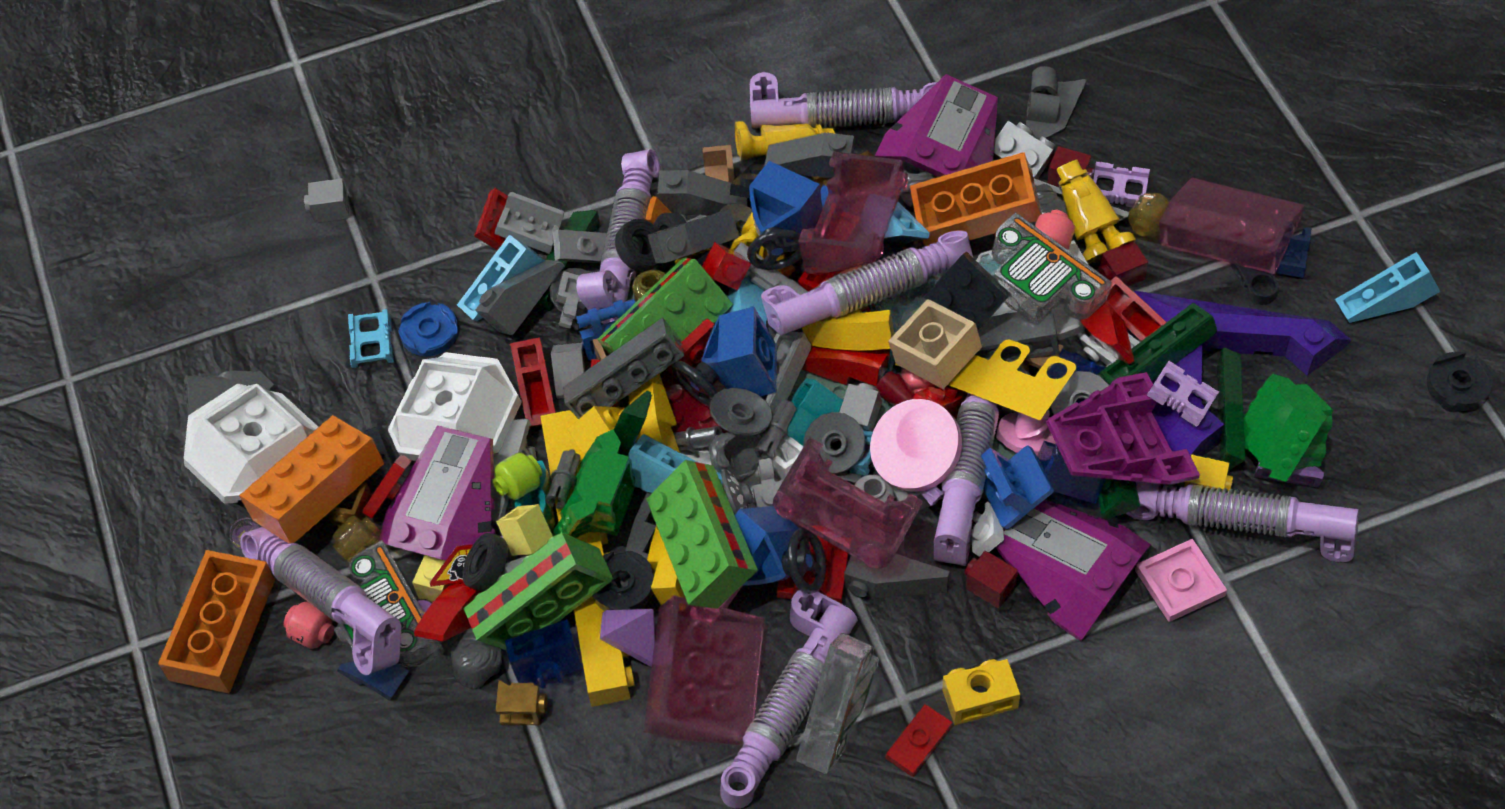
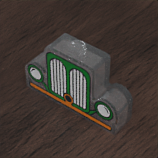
(1044, 274)
(385, 585)
(837, 701)

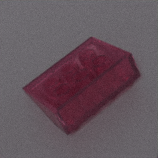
(1230, 224)
(703, 673)

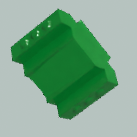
(1287, 427)
(600, 490)

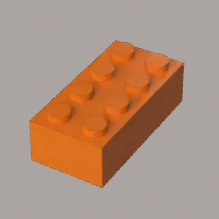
(977, 198)
(312, 479)
(217, 621)

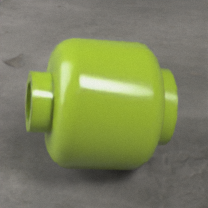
(517, 476)

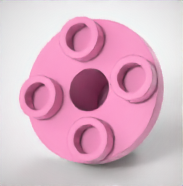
(1020, 430)

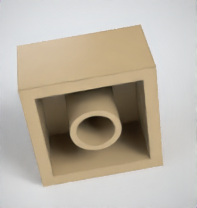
(935, 343)

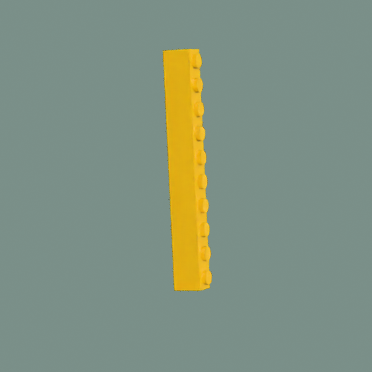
(603, 664)

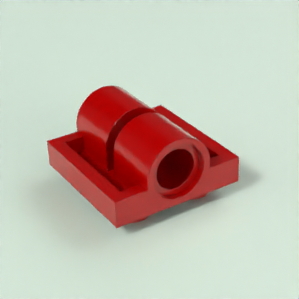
(834, 580)

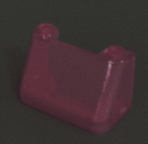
(854, 213)
(843, 511)

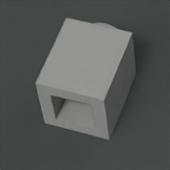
(327, 200)
(862, 404)

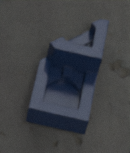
(1295, 256)
(383, 682)

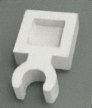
(986, 532)

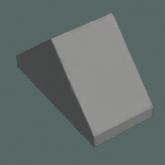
(567, 364)

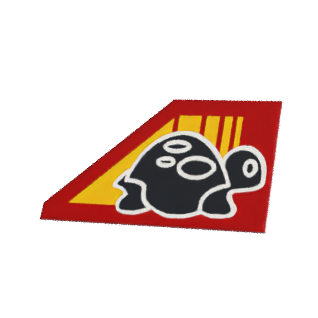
(452, 569)

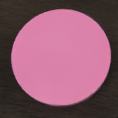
(916, 445)

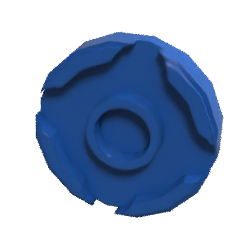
(428, 329)

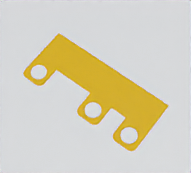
(1004, 385)

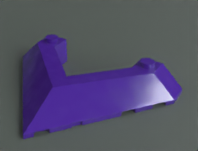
(1243, 330)

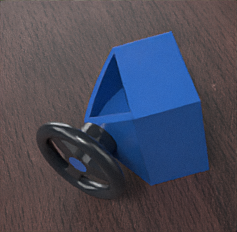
(781, 208)
(736, 355)
(775, 549)

